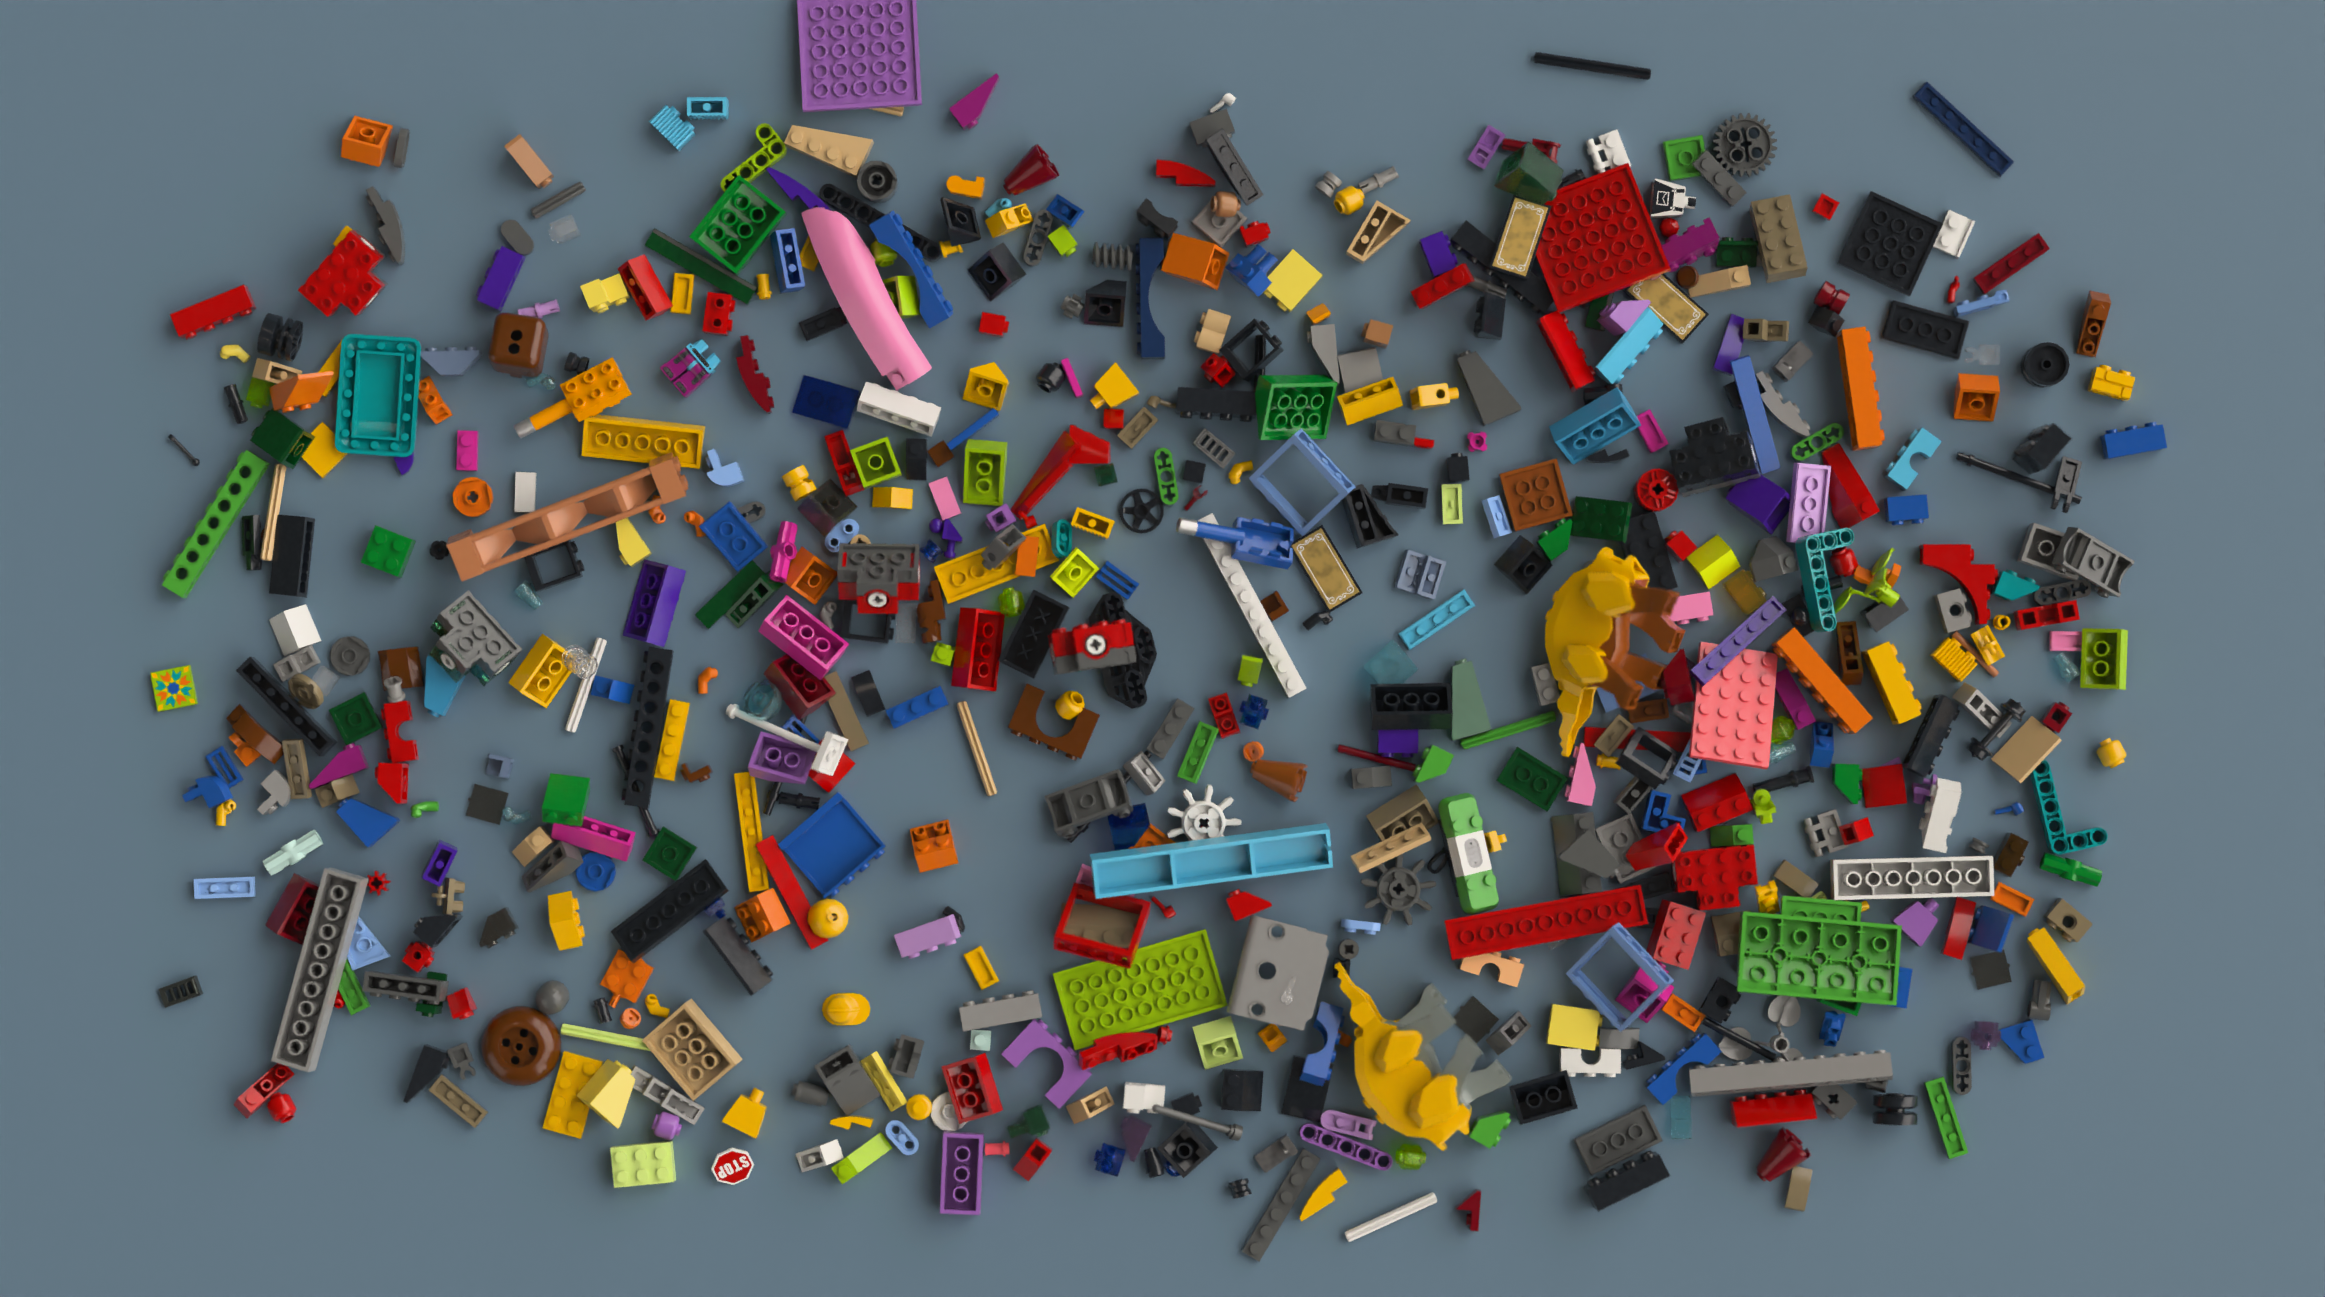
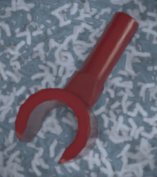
(1196, 495)

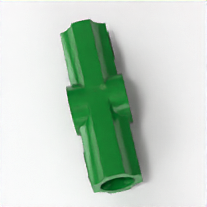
(2070, 869)

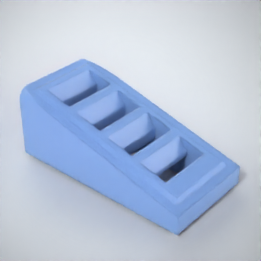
(1688, 778)

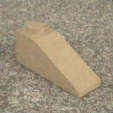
(1721, 281)

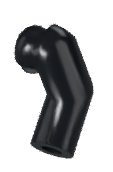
(1316, 618)
(949, 911)

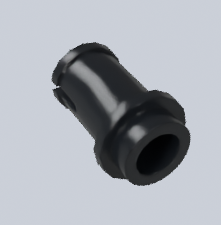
(1577, 176)
(602, 1010)

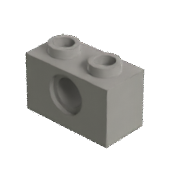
(1944, 602)

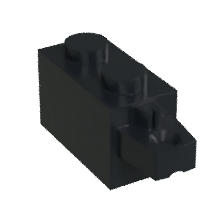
(1401, 495)

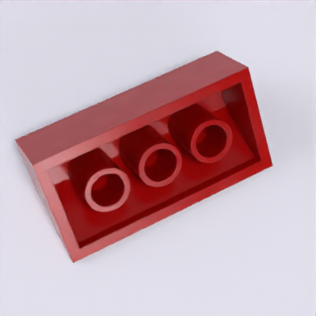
(1565, 350)
(978, 649)
(1772, 1109)

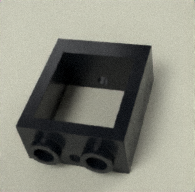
(1238, 365)
(535, 573)
(846, 626)
(1640, 769)

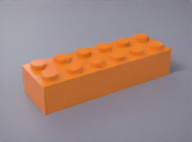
(1859, 388)
(1821, 681)

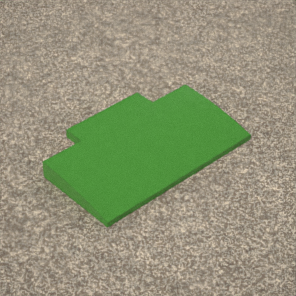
(1818, 953)

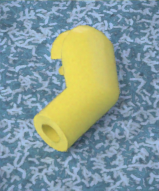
(234, 350)

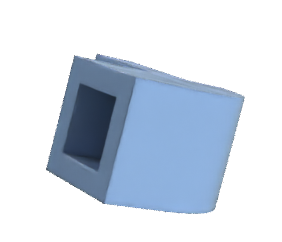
(723, 476)

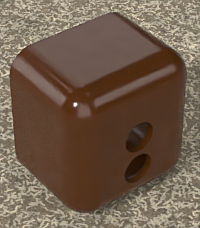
(532, 345)

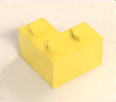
(605, 293)

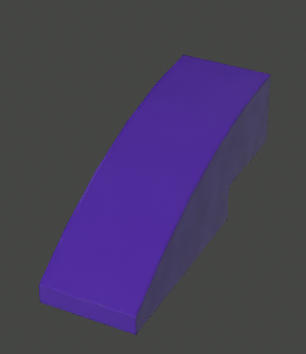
(1730, 345)

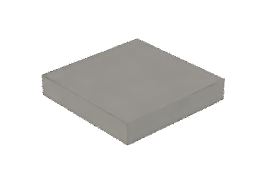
(1218, 228)

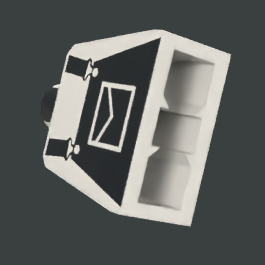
(1669, 200)

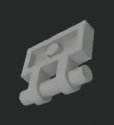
(1829, 825)

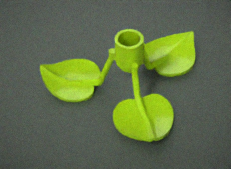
(1884, 591)

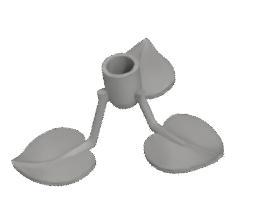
(1784, 1011)

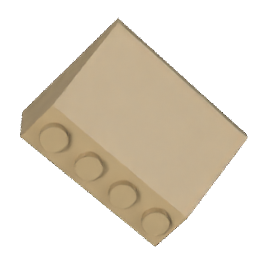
(692, 1049)

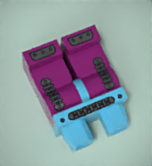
(692, 361)

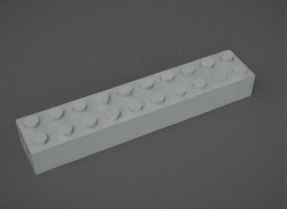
(319, 969)

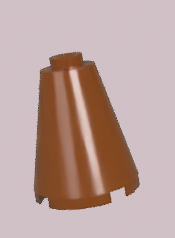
(1280, 776)

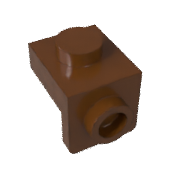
(701, 774)

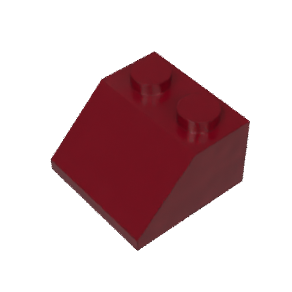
(1677, 680)

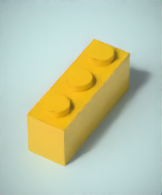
(1370, 401)

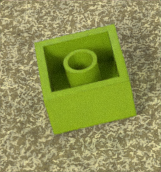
(876, 462)

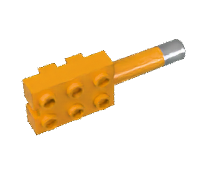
(585, 397)

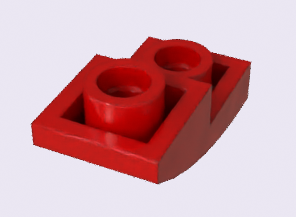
(1224, 715)

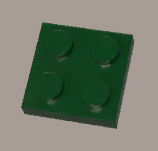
(355, 718)
(669, 853)

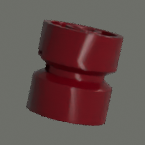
(1831, 298)

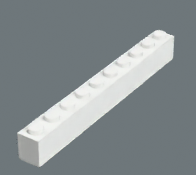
(1255, 614)

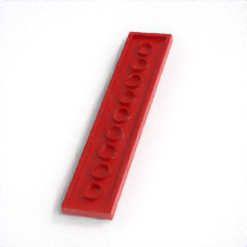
(1545, 922)

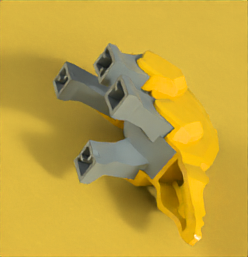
(1402, 1072)

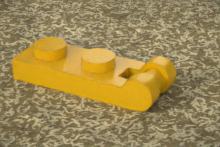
(1767, 898)

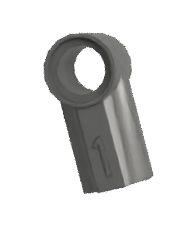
(2039, 1005)

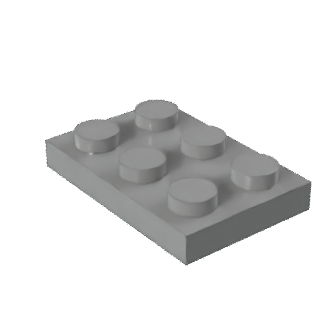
(1617, 839)

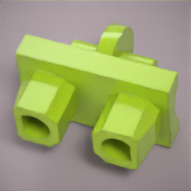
(1763, 806)

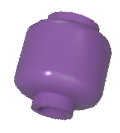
(666, 1125)

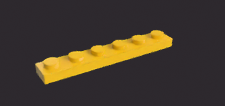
(751, 831)

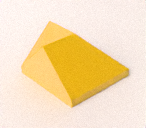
(986, 386)

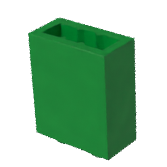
(566, 799)

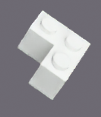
(1143, 1096)

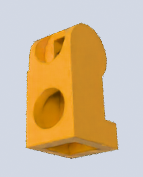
(966, 188)

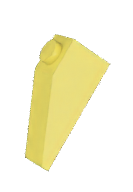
(630, 543)

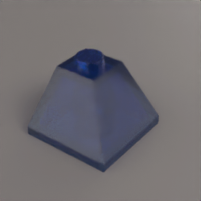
(1129, 830)

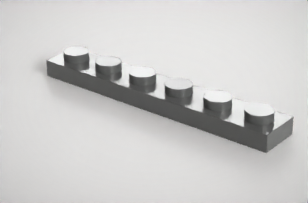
(1281, 1204)

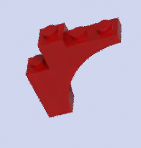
(1974, 578)

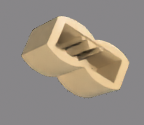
(1212, 332)

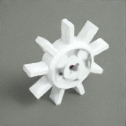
(1202, 809)

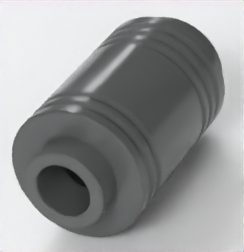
(810, 1093)

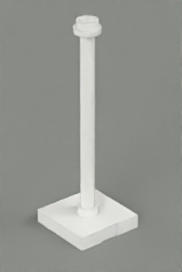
(827, 753)

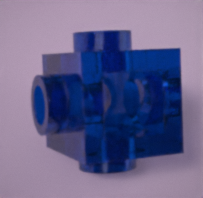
(1253, 711)
(1109, 1159)

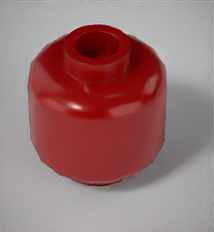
(1843, 561)
(281, 1107)

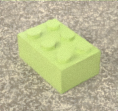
(643, 1164)

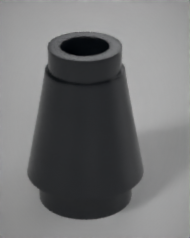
(1153, 1163)

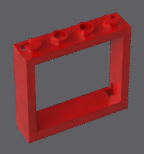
(1098, 950)

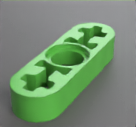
(1832, 439)
(1158, 462)

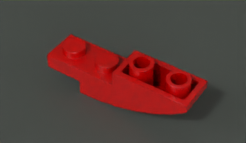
(1122, 1045)

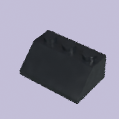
(1543, 1097)

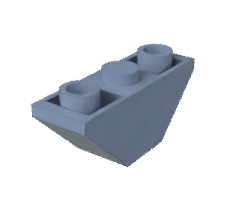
(451, 361)

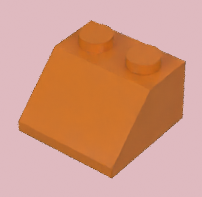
(366, 141)
(1976, 397)
(809, 575)

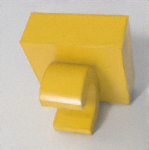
(1493, 841)

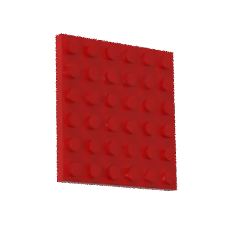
(1598, 239)

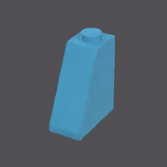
(439, 688)

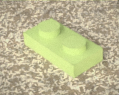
(1451, 504)

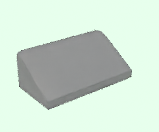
(1144, 773)

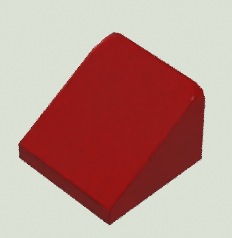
(1113, 418)

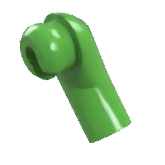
(416, 809)

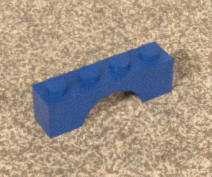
(1327, 1022)
(1663, 1085)

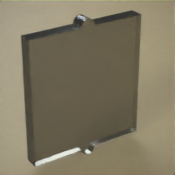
(487, 804)
(1990, 969)
(1475, 1019)

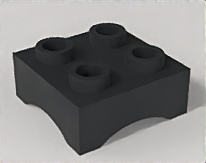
(1162, 225)

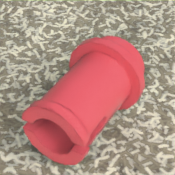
(997, 1149)

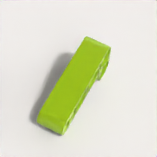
(765, 151)

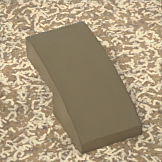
(1795, 879)
(1798, 1188)

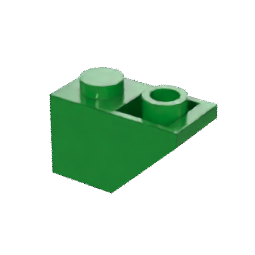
(1557, 541)
(1846, 780)

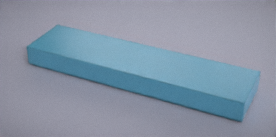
(1436, 619)

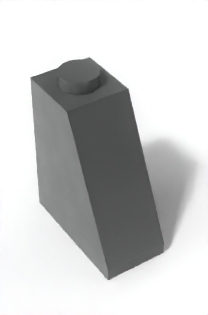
(1591, 856)

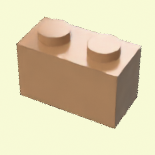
(1377, 333)

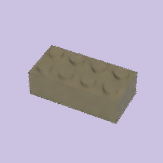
(1778, 238)

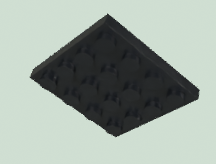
(1890, 243)

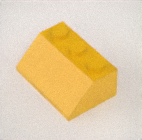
(541, 672)

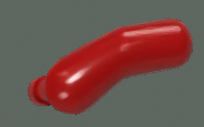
(1952, 290)

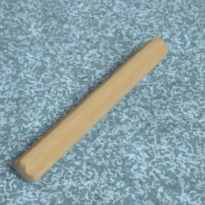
(273, 512)
(976, 748)

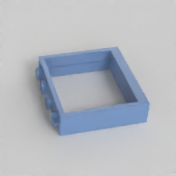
(1321, 463)
(1640, 956)

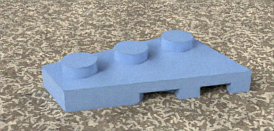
(365, 947)

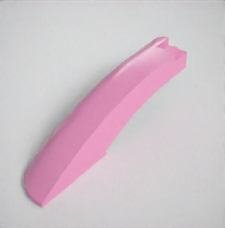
(863, 296)

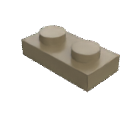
(1137, 427)
(1613, 735)

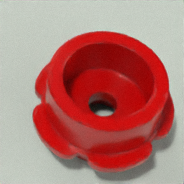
(1164, 1034)

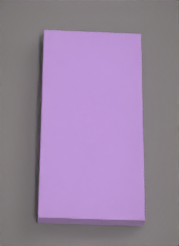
(1808, 500)

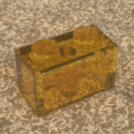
(1745, 592)

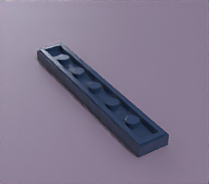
(1963, 129)

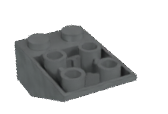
(847, 1080)

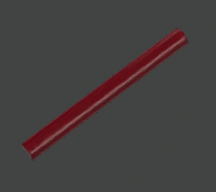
(1376, 758)

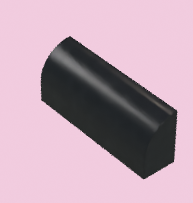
(292, 556)

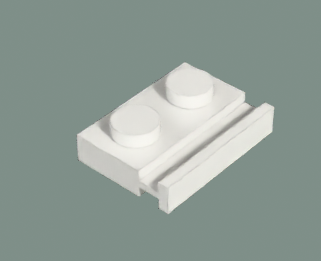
(1953, 233)

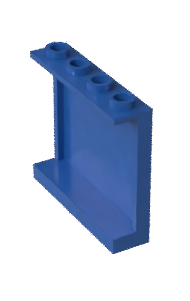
(833, 845)

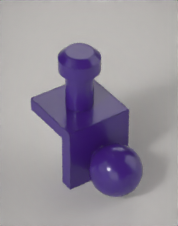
(949, 533)

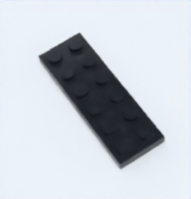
(669, 911)

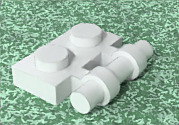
(1612, 148)

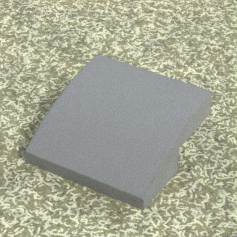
(1359, 368)

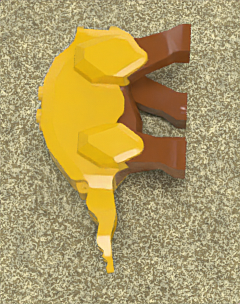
(1591, 637)

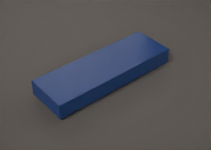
(972, 429)

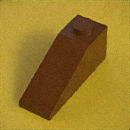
(1849, 653)

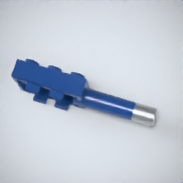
(1250, 539)

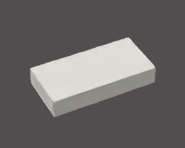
(525, 492)

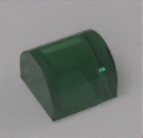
(1105, 474)

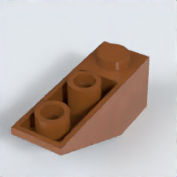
(2093, 323)

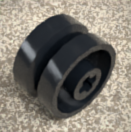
(2056, 367)
(1895, 1109)

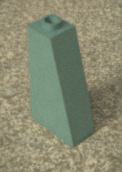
(1467, 702)

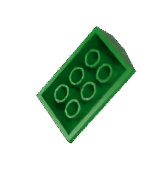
(738, 225)
(1294, 403)

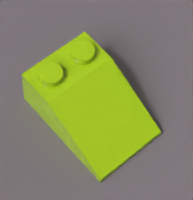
(984, 472)

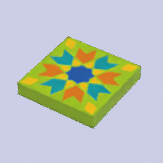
(174, 688)

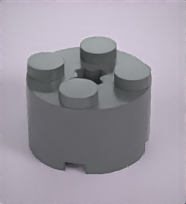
(877, 170)

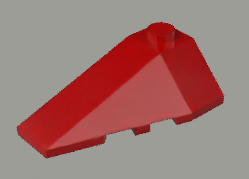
(1848, 493)

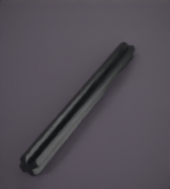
(1591, 65)

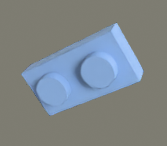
(1496, 516)

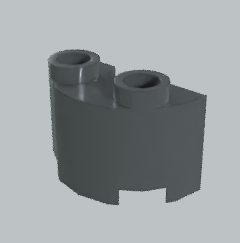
(906, 1057)

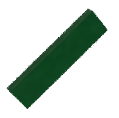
(729, 594)

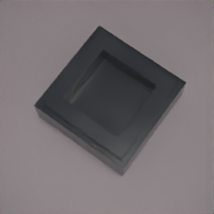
(1194, 471)

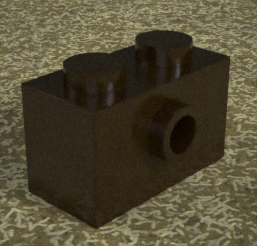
(2009, 854)

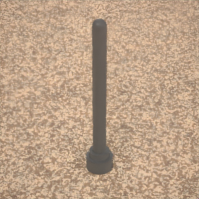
(1233, 1131)

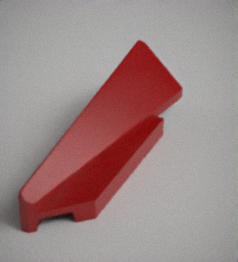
(1047, 475)

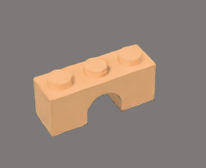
(1509, 969)

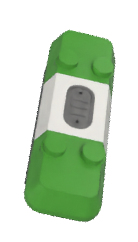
(1467, 853)

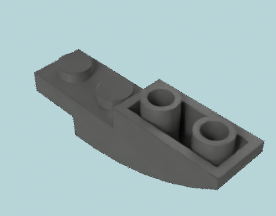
(392, 231)

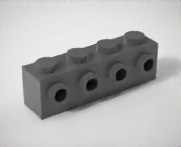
(405, 986)

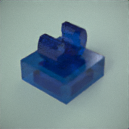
(716, 908)

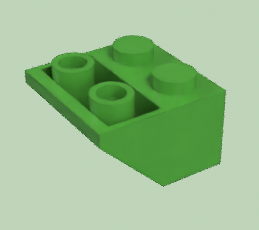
(1434, 763)
(1487, 1128)

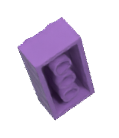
(961, 1173)

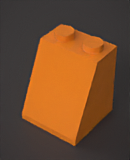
(1195, 261)

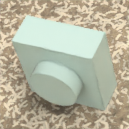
(980, 1040)

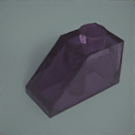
(1134, 1134)

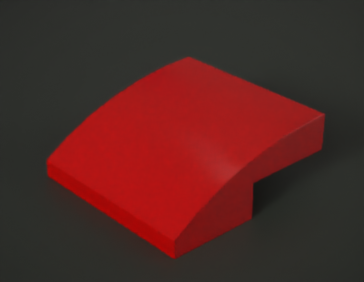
(1883, 786)

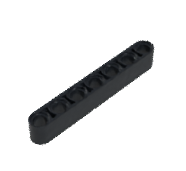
(874, 214)

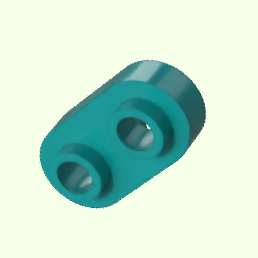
(1061, 538)

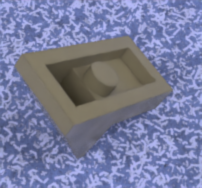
(337, 791)

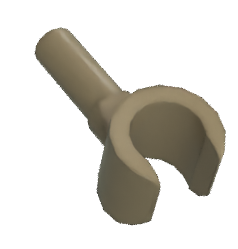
(1154, 401)

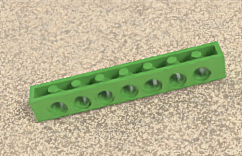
(215, 536)

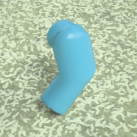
(998, 205)

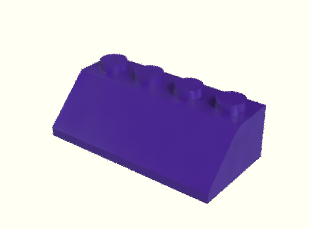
(654, 603)

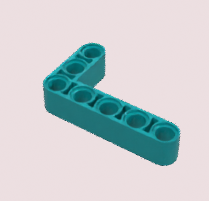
(1819, 574)
(2055, 815)

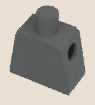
(998, 551)

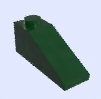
(753, 600)

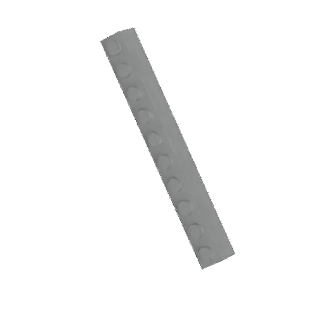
(1791, 1074)

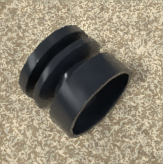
(276, 336)

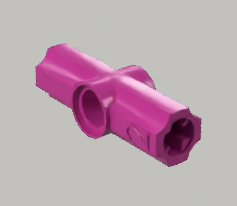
(783, 551)

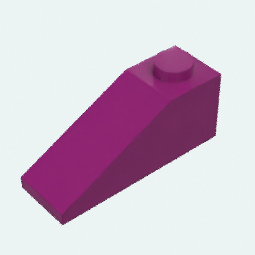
(971, 107)
(1793, 700)
(342, 765)

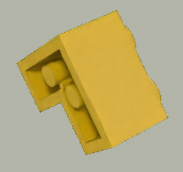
(565, 920)

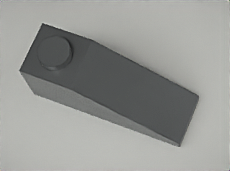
(553, 866)

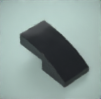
(1602, 457)
(868, 693)

